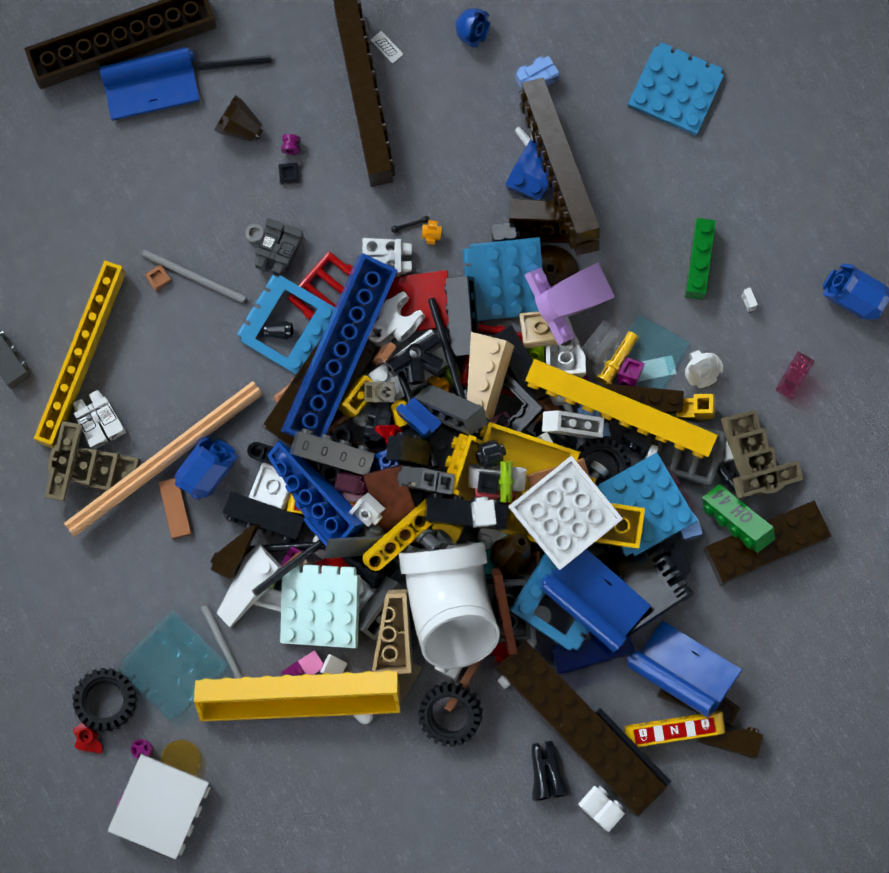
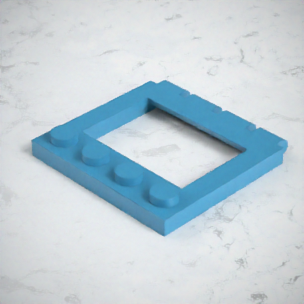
(308, 339)
(529, 600)

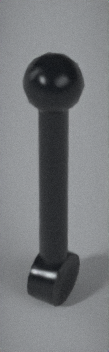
(394, 229)

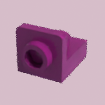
(630, 372)

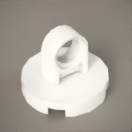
(703, 369)

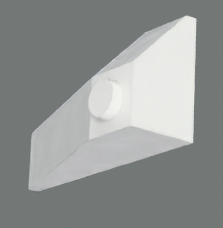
(255, 569)

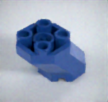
(856, 292)
(205, 467)

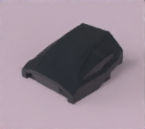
(378, 415)
(370, 576)

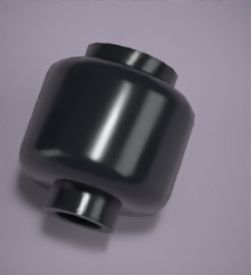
(490, 454)

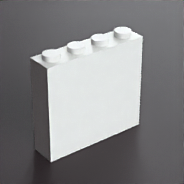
(159, 806)

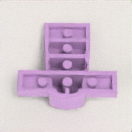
(568, 297)

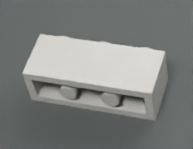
(572, 424)

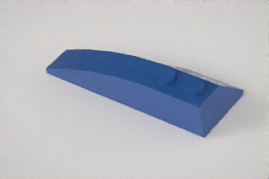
(322, 506)

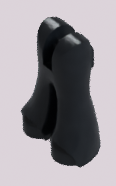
(540, 786)

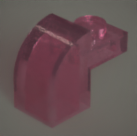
(795, 375)

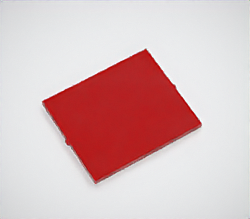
(420, 289)

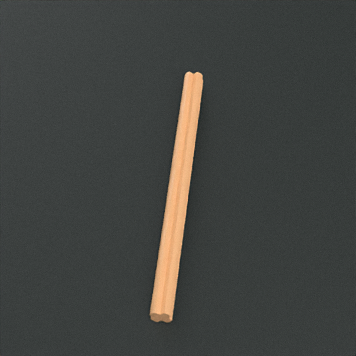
(163, 459)

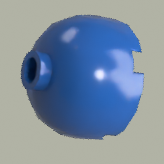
(472, 26)

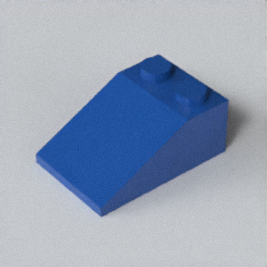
(527, 175)

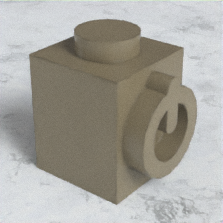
(379, 391)

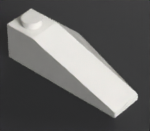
(567, 356)

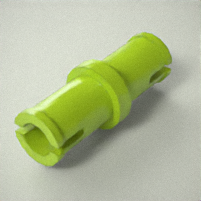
(506, 481)

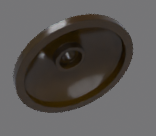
(560, 260)

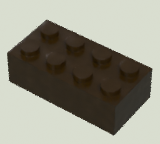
(537, 219)

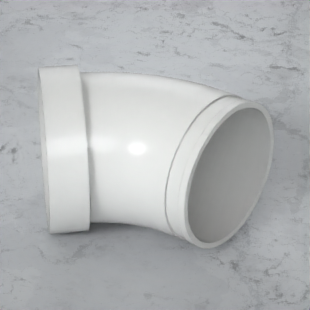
(451, 604)

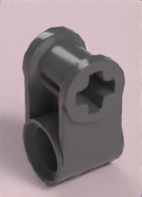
(434, 539)

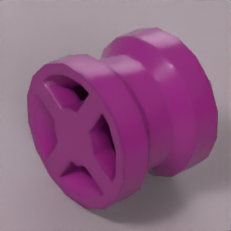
(290, 144)
(138, 747)

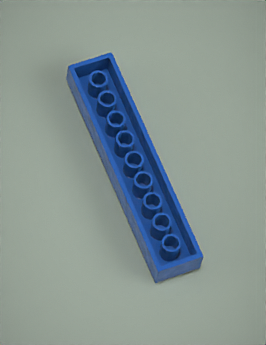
(340, 347)

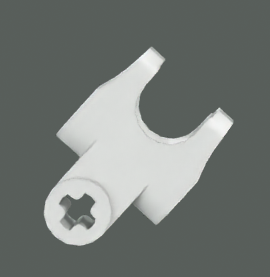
(392, 324)

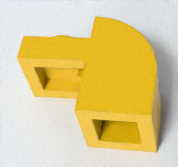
(700, 407)

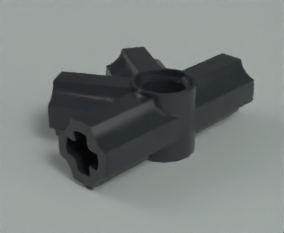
(416, 366)

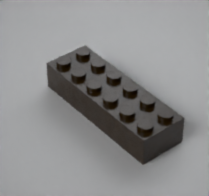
(793, 533)

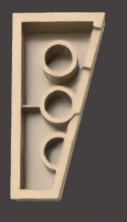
(487, 370)
(394, 637)

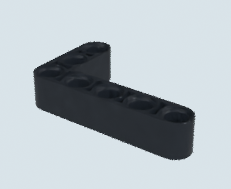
(321, 468)

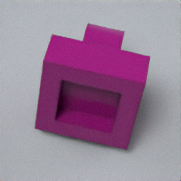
(294, 670)

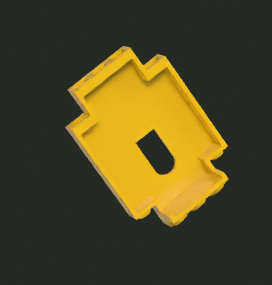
(520, 448)

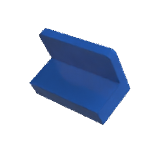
(418, 418)

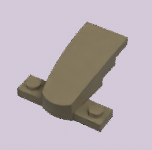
(755, 458)
(83, 465)

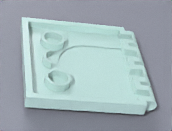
(320, 606)

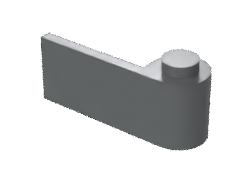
(354, 545)

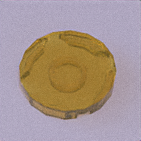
(182, 755)

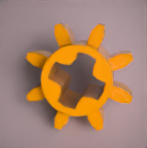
(431, 232)
(440, 383)

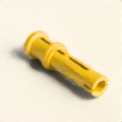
(613, 366)

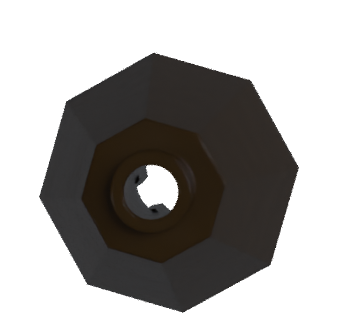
(239, 121)
(512, 554)

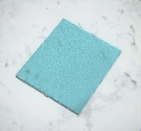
(658, 350)

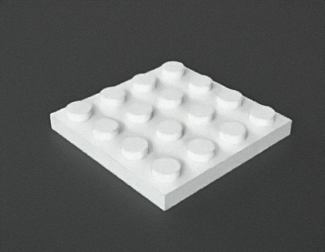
(565, 512)

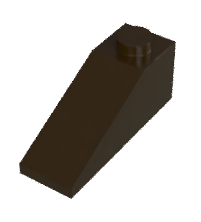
(230, 557)
(741, 741)

